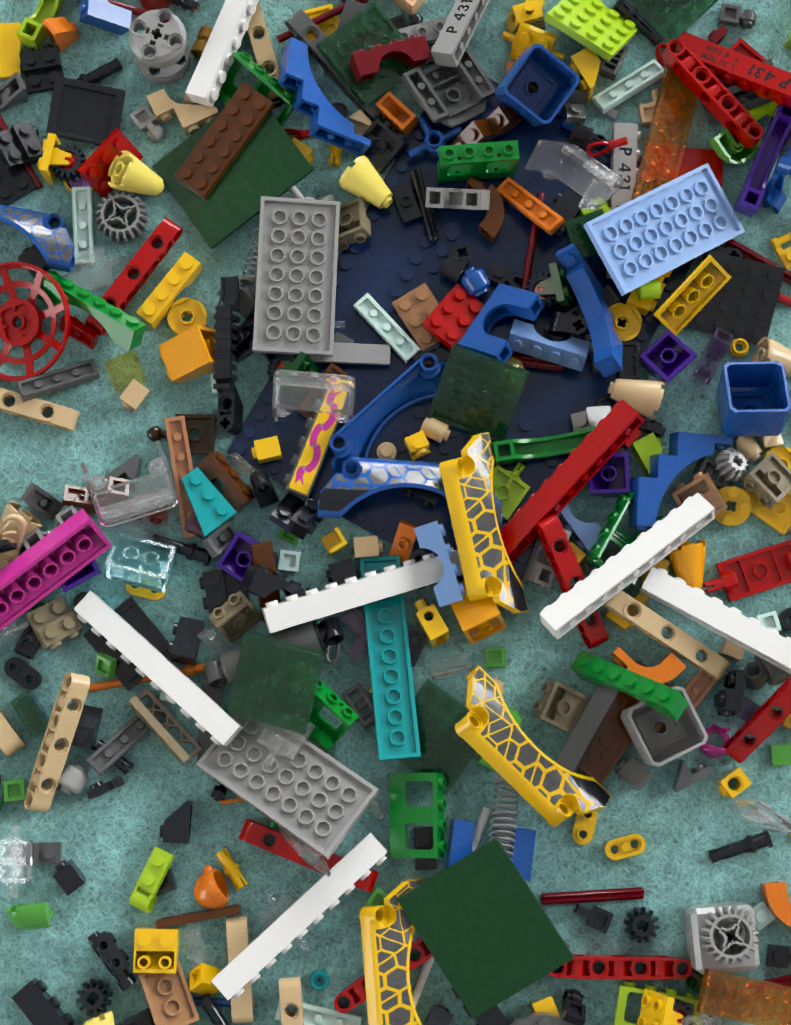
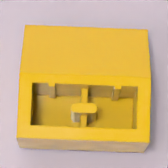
(586, 65)
(156, 950)

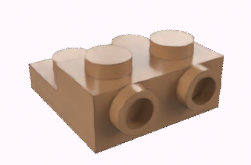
(703, 485)

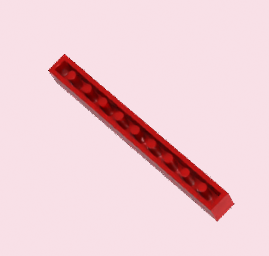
(570, 477)

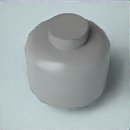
(73, 779)

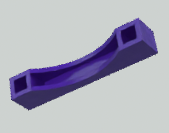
(763, 163)

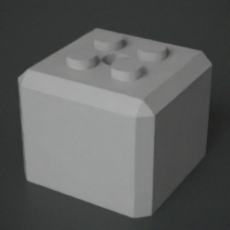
(676, 739)
(697, 955)

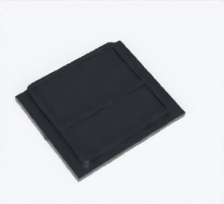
(84, 110)
(136, 617)

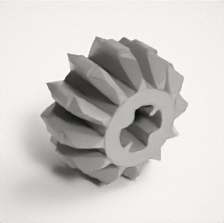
(732, 464)

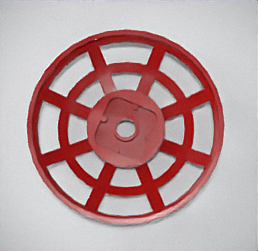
(31, 320)

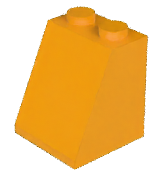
(189, 354)
(478, 617)

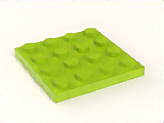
(592, 25)

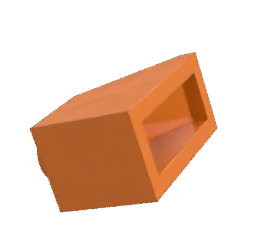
(61, 31)
(397, 113)

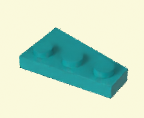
(207, 502)

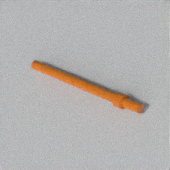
(188, 670)

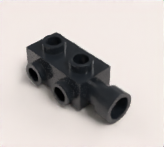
(109, 953)

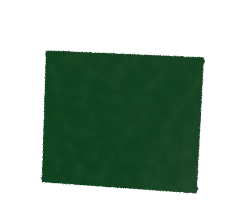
(264, 167)
(485, 928)

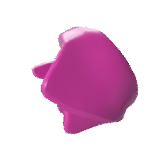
(711, 751)

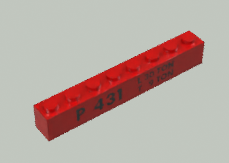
(741, 70)

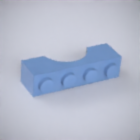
(567, 353)
(584, 533)
(447, 589)

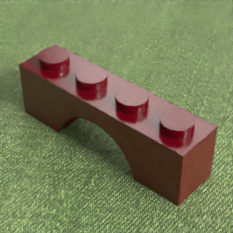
(412, 52)

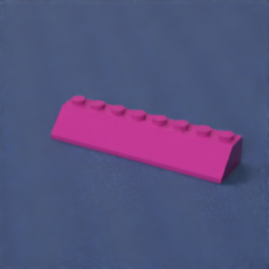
(49, 565)

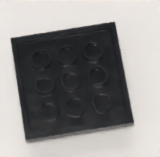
(745, 302)

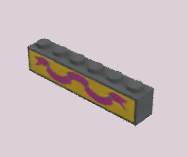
(310, 454)

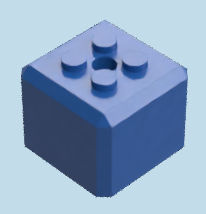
(553, 82)
(754, 387)

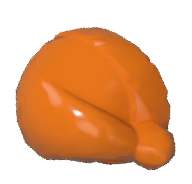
(211, 889)

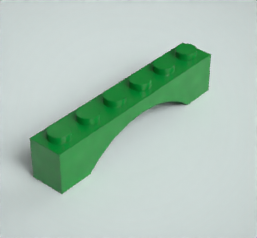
(121, 327)
(530, 449)
(652, 693)

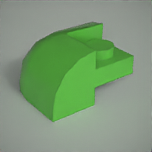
(730, 149)
(30, 915)

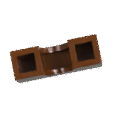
(236, 493)

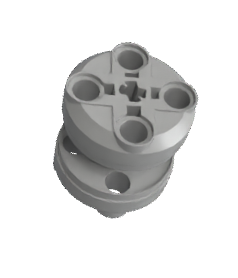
(160, 46)

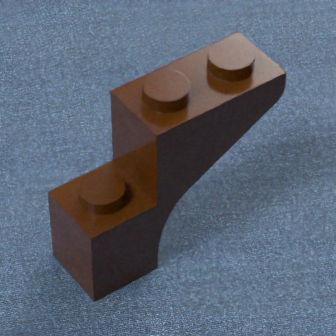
(500, 121)

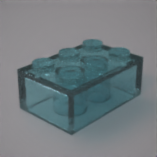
(140, 562)

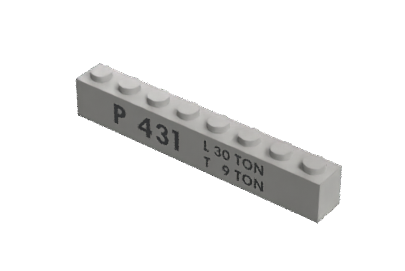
(457, 31)
(624, 163)

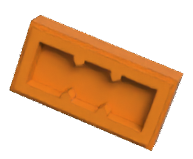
(403, 540)

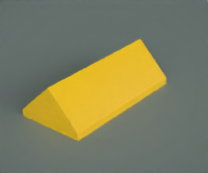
(692, 295)

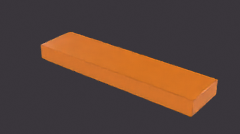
(530, 206)

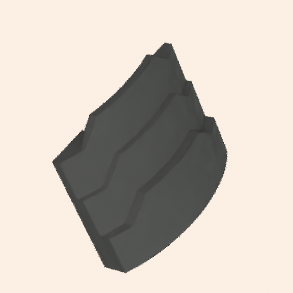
(451, 93)

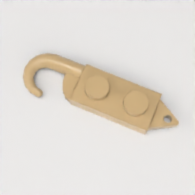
(13, 537)

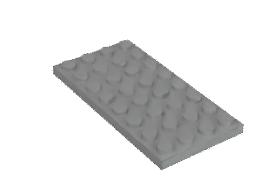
(296, 276)
(307, 797)

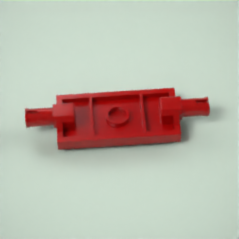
(753, 572)

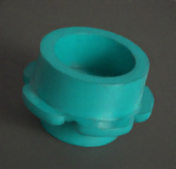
(314, 983)

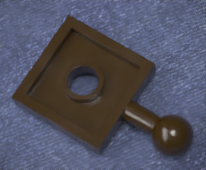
(203, 422)

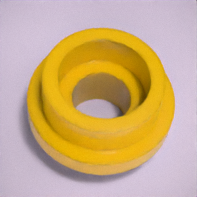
(745, 347)

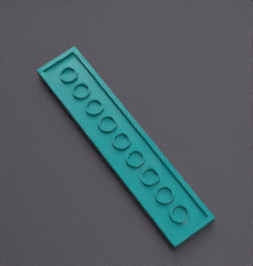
(390, 670)

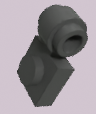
(731, 15)

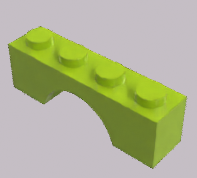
(32, 31)

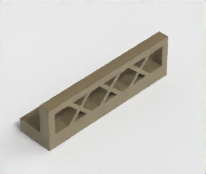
(159, 730)

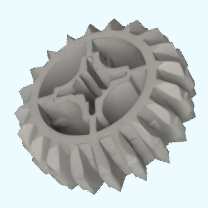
(114, 219)
(732, 927)

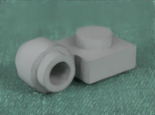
(144, 121)

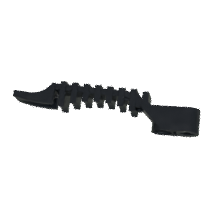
(228, 420)

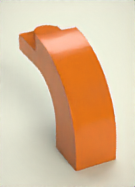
(663, 672)
(777, 900)

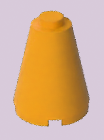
(689, 562)

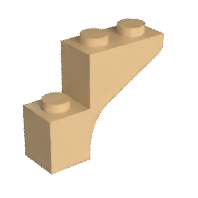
(189, 116)

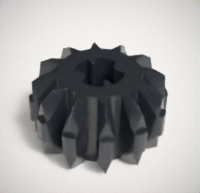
(636, 931)
(88, 990)

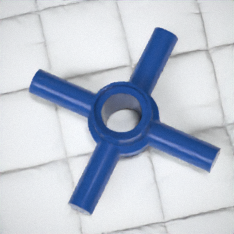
(432, 135)

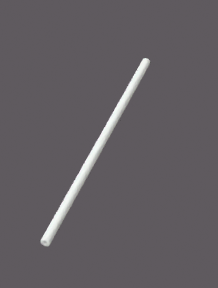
(428, 964)

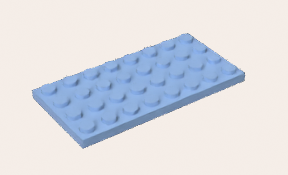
(663, 229)

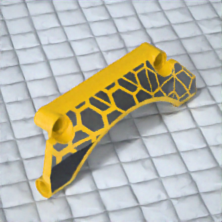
(476, 529)
(507, 749)
(386, 959)

